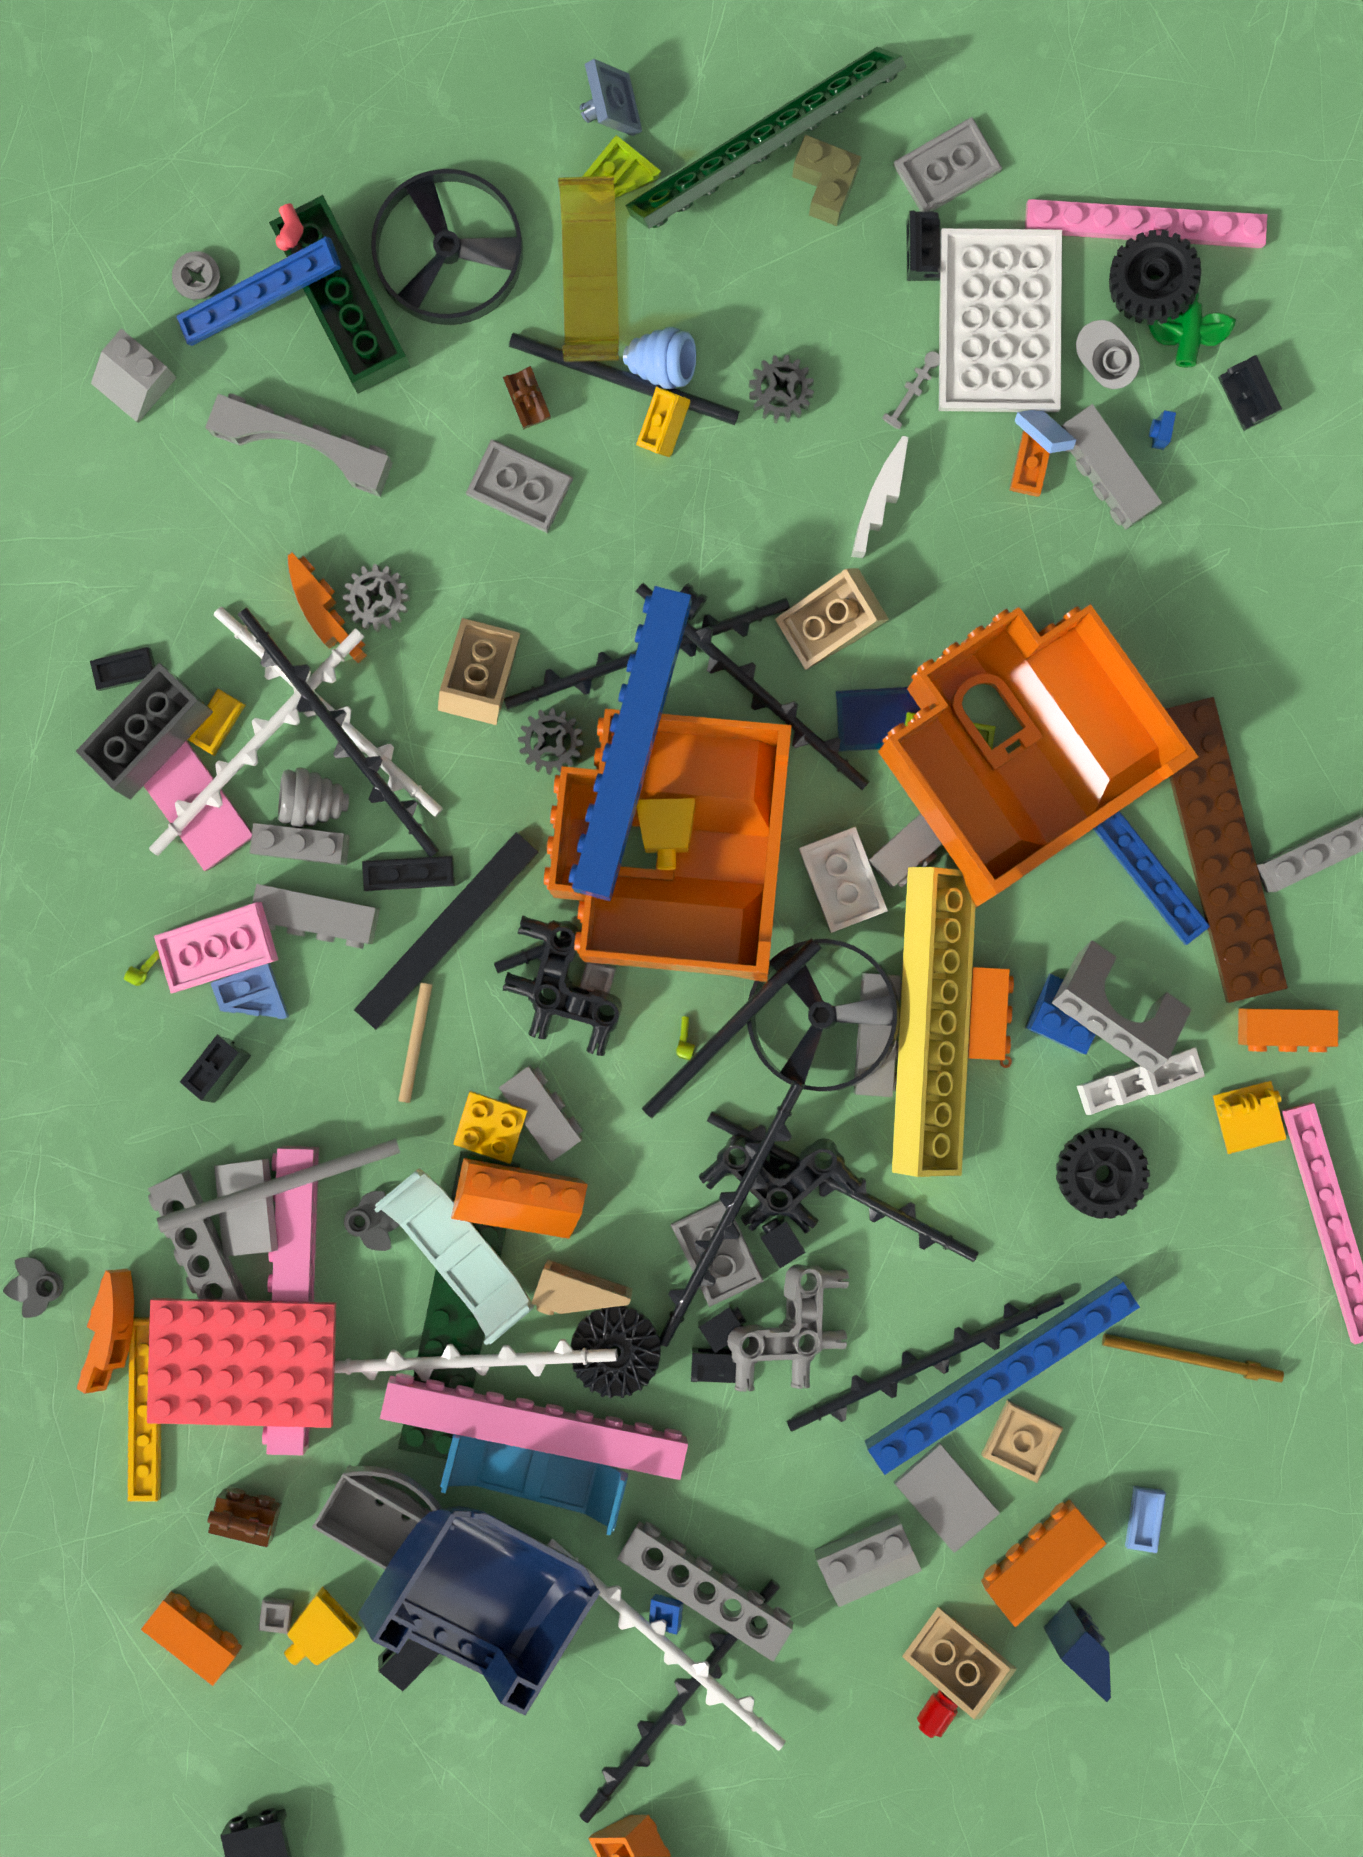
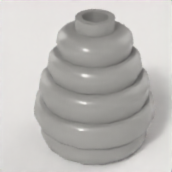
(309, 798)

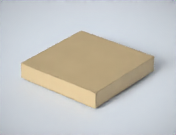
(1022, 1441)

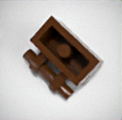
(244, 1517)

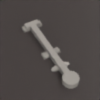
(931, 361)

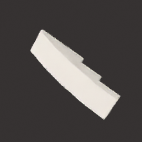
(884, 490)
(1138, 1082)

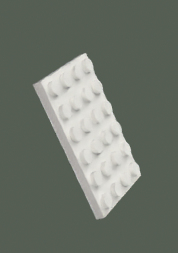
(1000, 320)

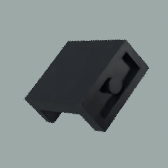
(256, 1835)

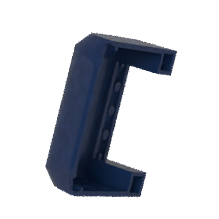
(482, 1600)

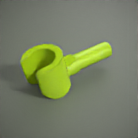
(138, 976)
(684, 1050)

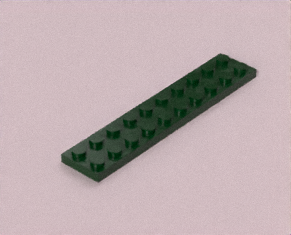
(765, 136)
(453, 1323)

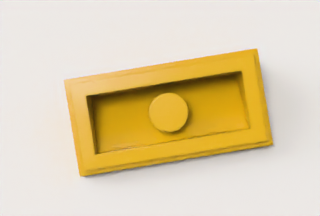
(663, 422)

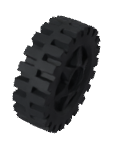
(1155, 256)
(1125, 1179)

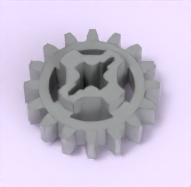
(381, 587)

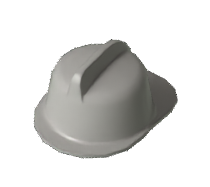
(1108, 354)

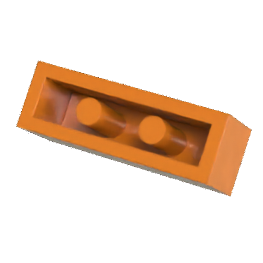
(990, 1013)
(1288, 1029)
(192, 1637)

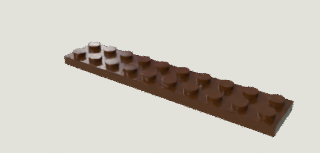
(1224, 858)

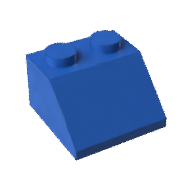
(1054, 1023)

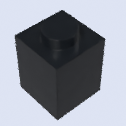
(781, 1241)
(719, 1325)

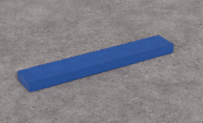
(259, 291)
(1152, 877)

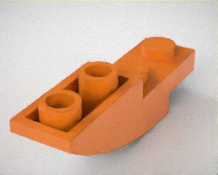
(315, 602)
(113, 1326)

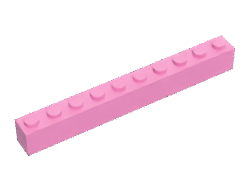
(293, 1265)
(534, 1427)

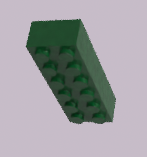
(347, 304)

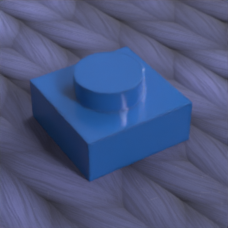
(1162, 429)
(668, 1610)

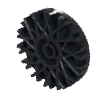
(638, 1344)

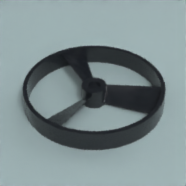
(495, 252)
(824, 1015)

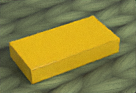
(218, 725)

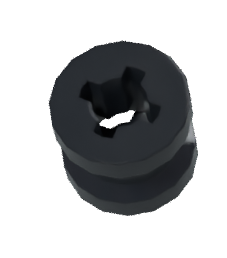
(698, 600)

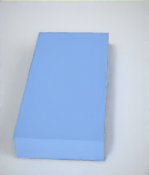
(1045, 431)
(1145, 1519)

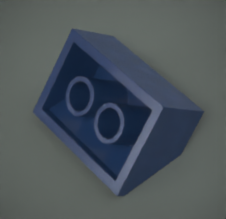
(1081, 1647)

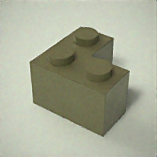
(831, 172)

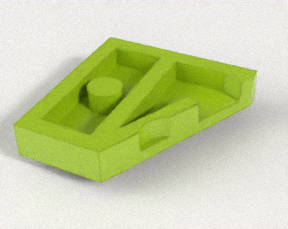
(626, 165)

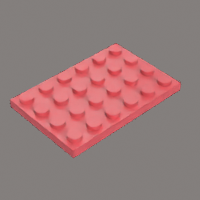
(241, 1362)

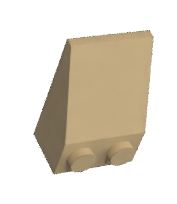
(831, 617)
(478, 671)
(572, 1290)
(959, 1663)

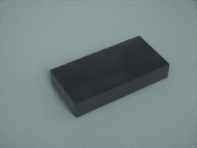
(122, 668)

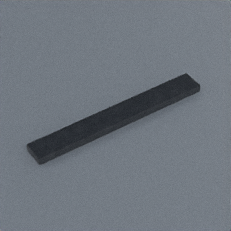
(446, 931)

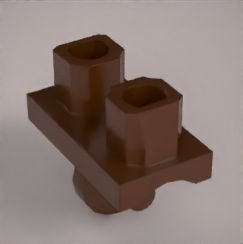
(527, 398)

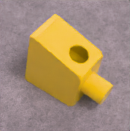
(666, 828)
(320, 1630)

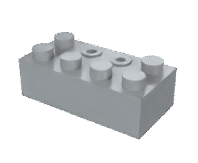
(363, 1524)

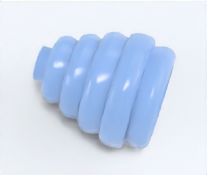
(663, 357)

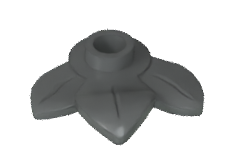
(377, 1224)
(30, 1286)

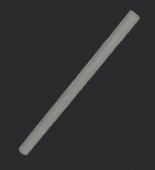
(277, 1185)

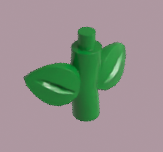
(1192, 330)

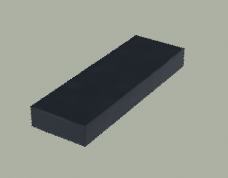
(408, 873)

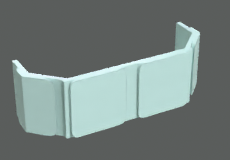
(458, 1253)

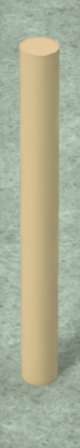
(415, 1042)

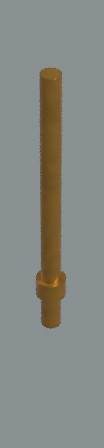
(1249, 1369)

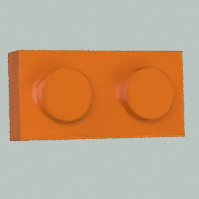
(1029, 467)

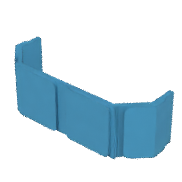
(537, 1476)

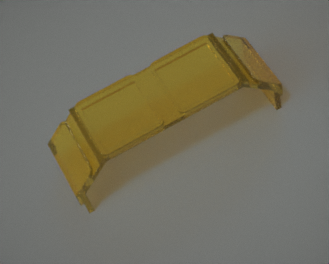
(589, 269)

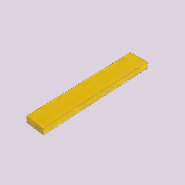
(143, 1437)

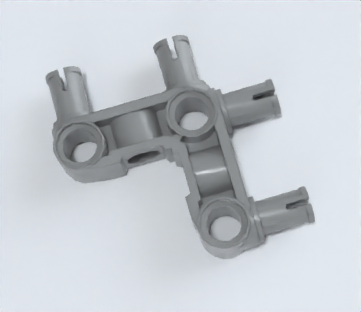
(803, 1317)

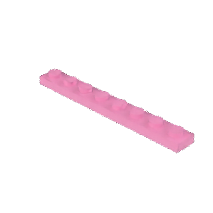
(1127, 221)
(1328, 1213)

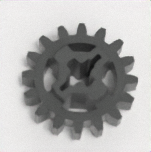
(791, 381)
(540, 751)

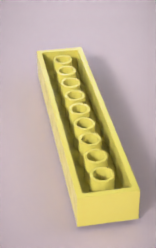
(934, 1024)

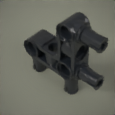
(570, 1000)
(795, 1181)

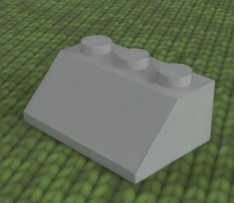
(867, 1560)

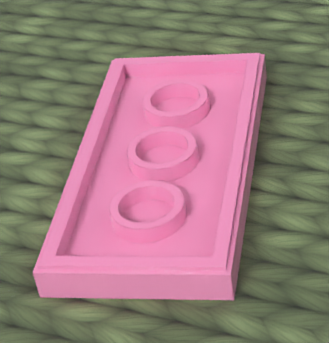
(214, 830)
(216, 947)

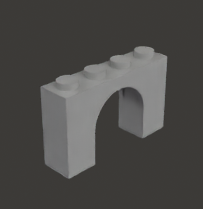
(1085, 1000)

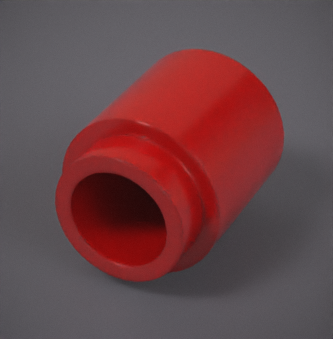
(937, 1715)

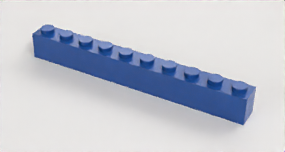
(631, 744)
(1001, 1374)

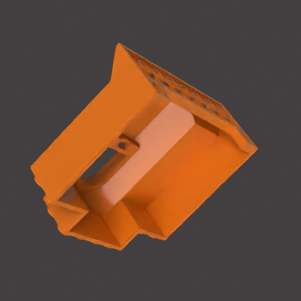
(1085, 750)
(721, 897)

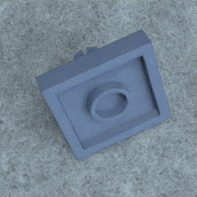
(612, 98)

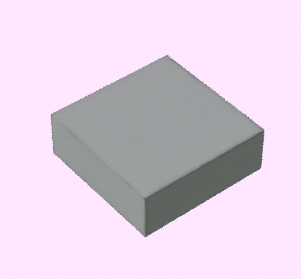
(597, 977)
(276, 1615)

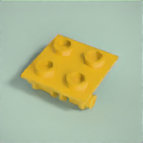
(1249, 1117)
(490, 1127)

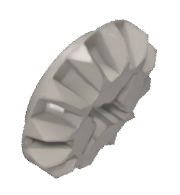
(196, 262)

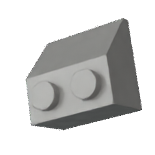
(131, 375)

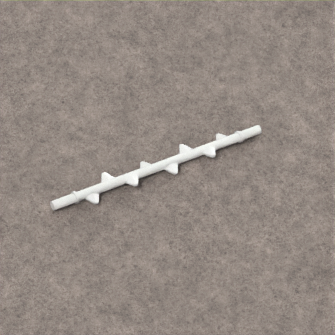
(248, 754)
(397, 779)
(452, 1359)
(673, 1655)

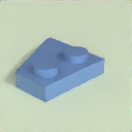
(251, 993)

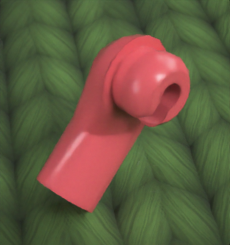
(292, 229)

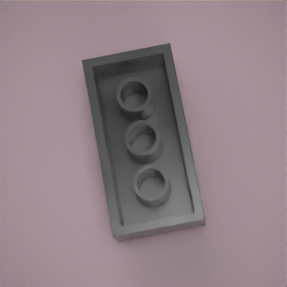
(144, 731)

